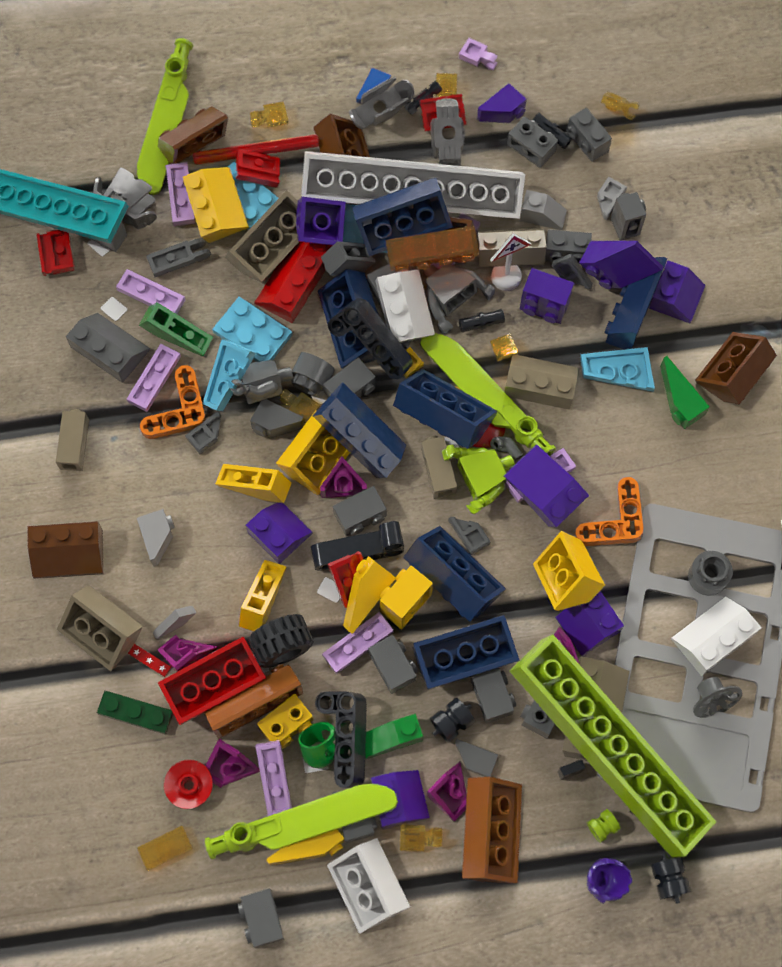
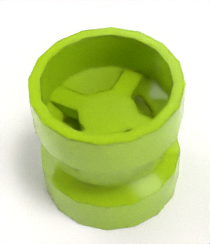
(603, 825)

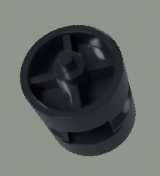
(450, 721)
(671, 878)

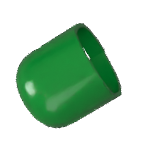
(317, 756)

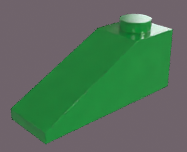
(175, 329)
(683, 400)
(393, 736)

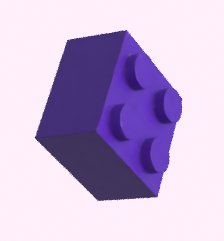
(546, 296)

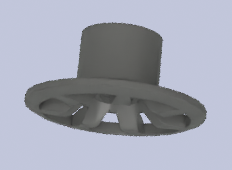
(713, 695)

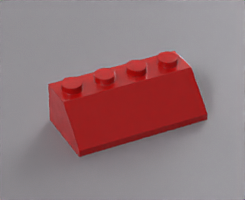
(293, 281)
(211, 680)

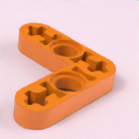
(187, 409)
(621, 526)

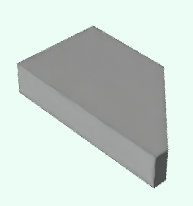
(607, 196)
(174, 621)

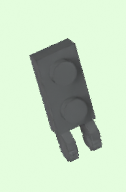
(177, 256)

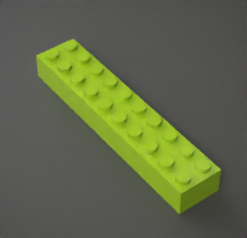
(613, 746)

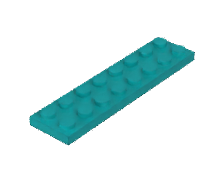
(60, 206)

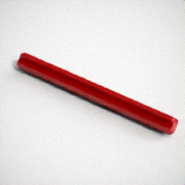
(267, 147)

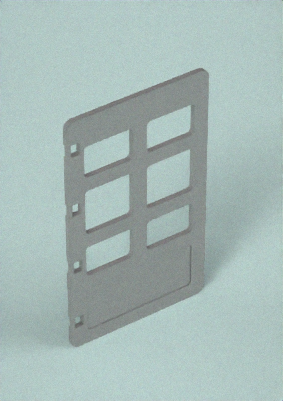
(719, 750)

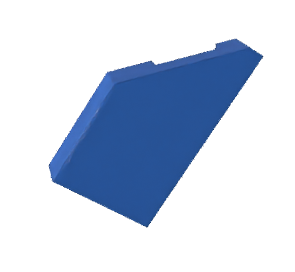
(373, 79)

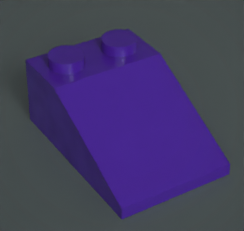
(618, 263)
(546, 486)

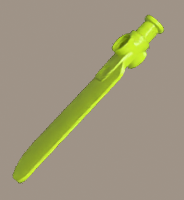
(166, 116)
(477, 383)
(306, 820)

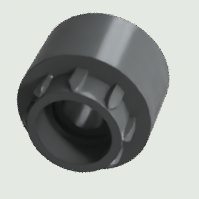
(311, 373)
(707, 585)

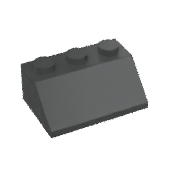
(107, 346)

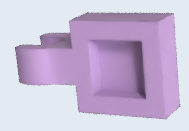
(476, 52)

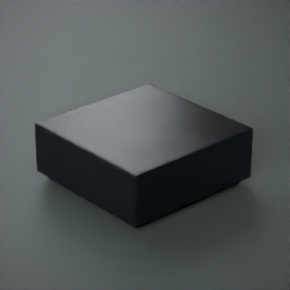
(571, 769)

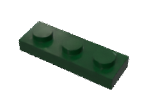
(135, 712)

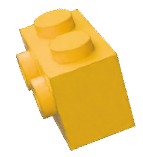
(286, 721)

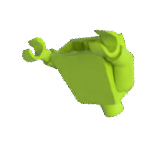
(481, 472)

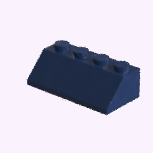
(402, 214)
(335, 296)
(632, 310)
(444, 408)
(361, 431)
(454, 573)
(465, 652)

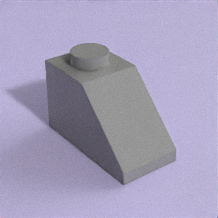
(542, 210)
(156, 534)

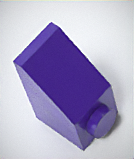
(502, 106)

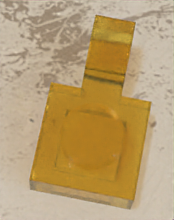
(615, 102)
(273, 114)
(300, 405)
(415, 837)

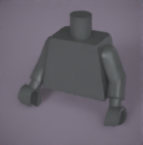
(451, 288)
(262, 381)

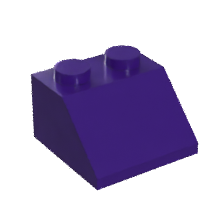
(320, 220)
(677, 292)
(278, 531)
(590, 624)
(410, 796)

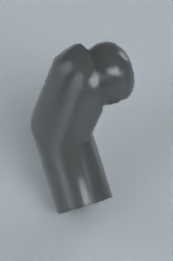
(506, 444)

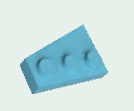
(230, 364)
(620, 367)

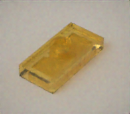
(164, 848)

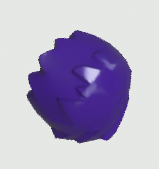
(608, 880)

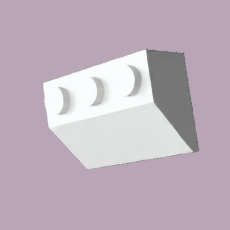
(405, 305)
(716, 634)
(368, 885)

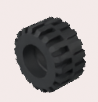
(280, 640)

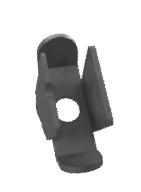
(393, 98)
(450, 149)
(134, 193)

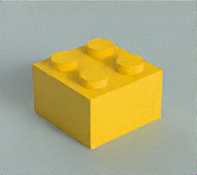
(405, 596)

